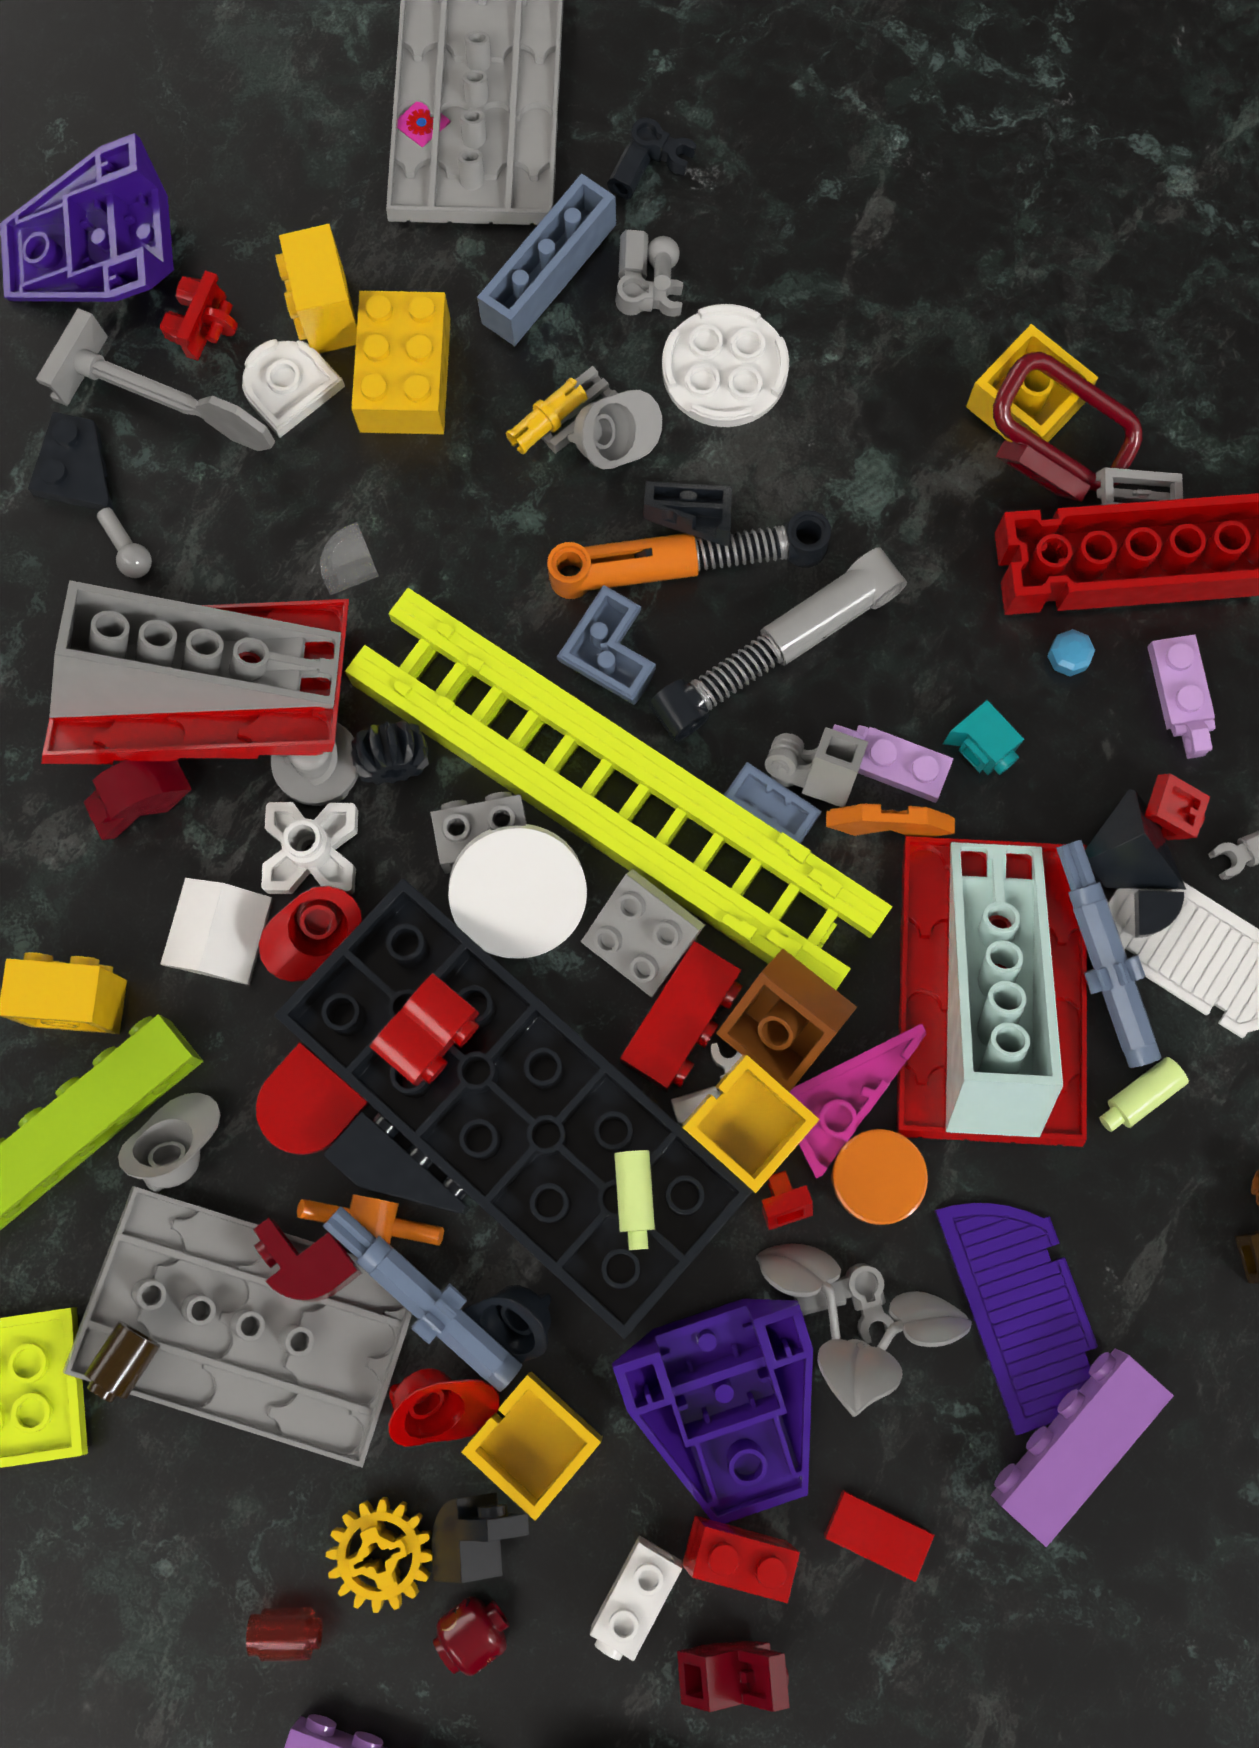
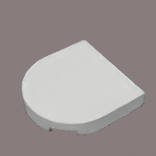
(287, 383)

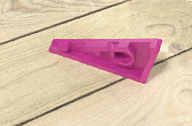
(848, 1093)

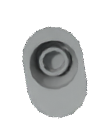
(618, 428)
(169, 1143)

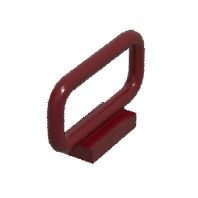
(1041, 459)

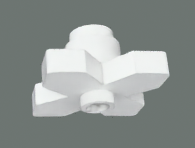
(293, 864)

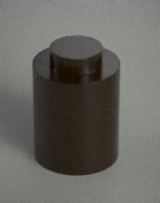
(120, 1362)

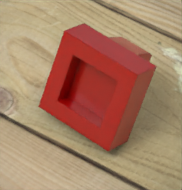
(786, 1203)

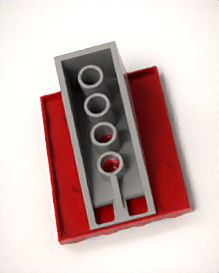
(191, 679)

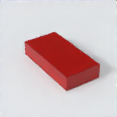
(879, 1535)

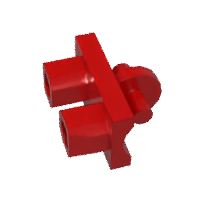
(205, 318)

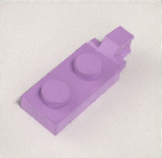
(1183, 692)
(901, 763)

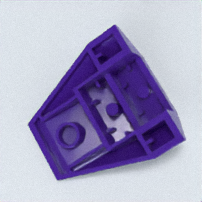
(91, 232)
(727, 1403)

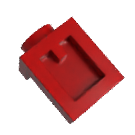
(1177, 807)

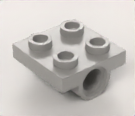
(642, 933)

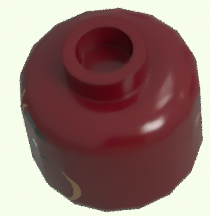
(471, 1636)

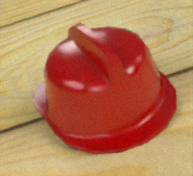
(308, 932)
(437, 1409)

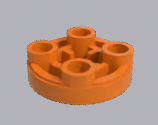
(879, 1177)

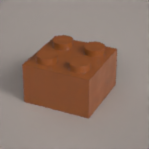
(786, 1019)

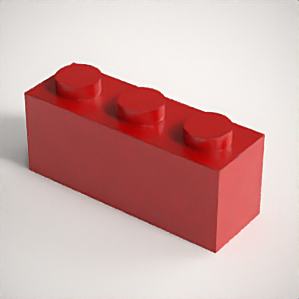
(682, 1017)

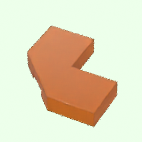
(870, 818)

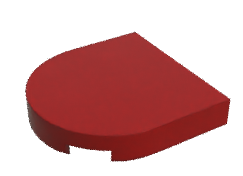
(306, 1104)

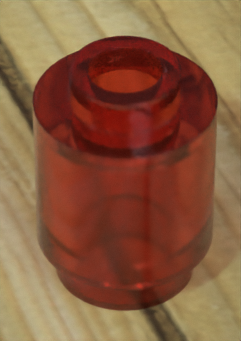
(283, 1634)

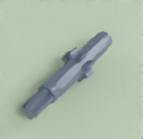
(1112, 970)
(436, 1310)

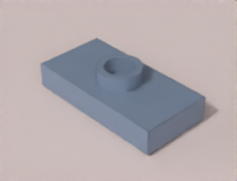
(772, 803)

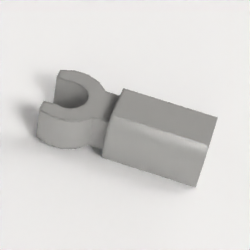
(1243, 853)

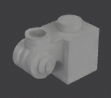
(822, 772)

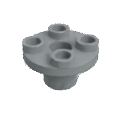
(320, 777)

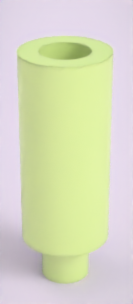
(1144, 1094)
(635, 1196)

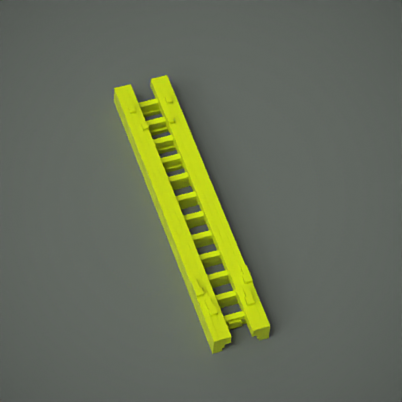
(589, 818)

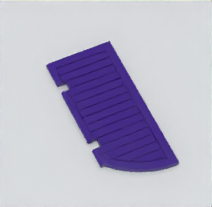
(1020, 1306)

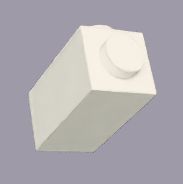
(635, 1600)

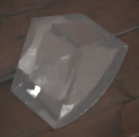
(346, 560)

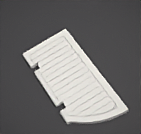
(1201, 957)

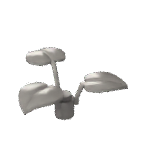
(853, 1367)

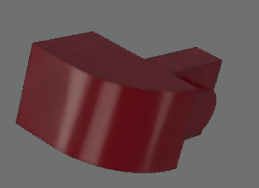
(134, 791)
(306, 1276)
(733, 1675)

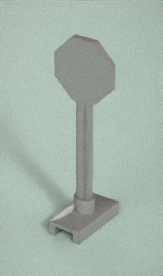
(78, 357)

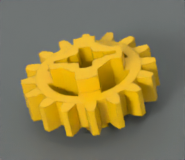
(374, 1532)

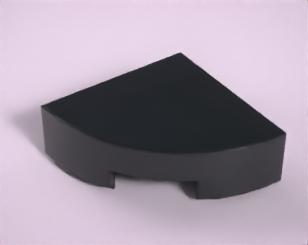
(1155, 911)

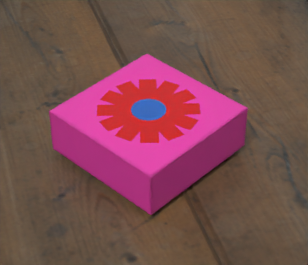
(418, 123)

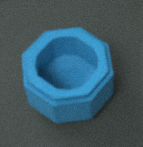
(1071, 652)

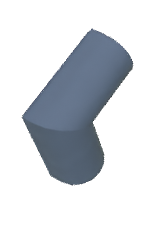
(597, 652)

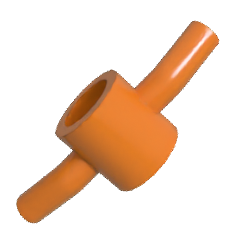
(377, 1217)

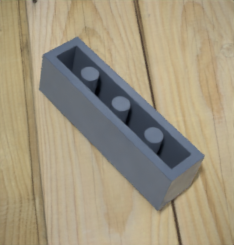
(547, 259)

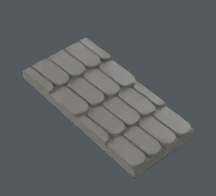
(498, 83)
(233, 1342)

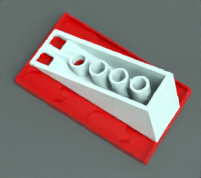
(1000, 990)

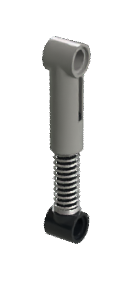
(865, 586)

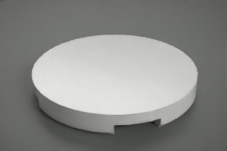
(725, 365)
(517, 891)

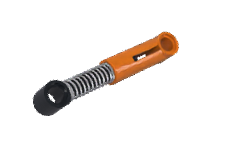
(682, 555)

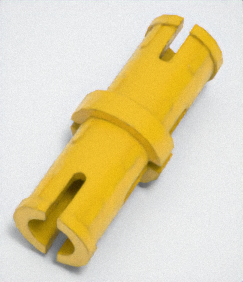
(546, 415)

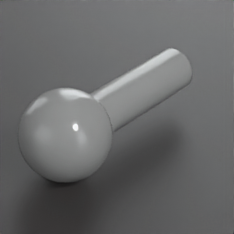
(662, 256)
(132, 558)

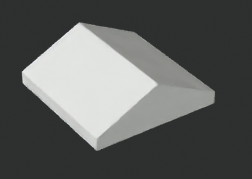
(217, 930)

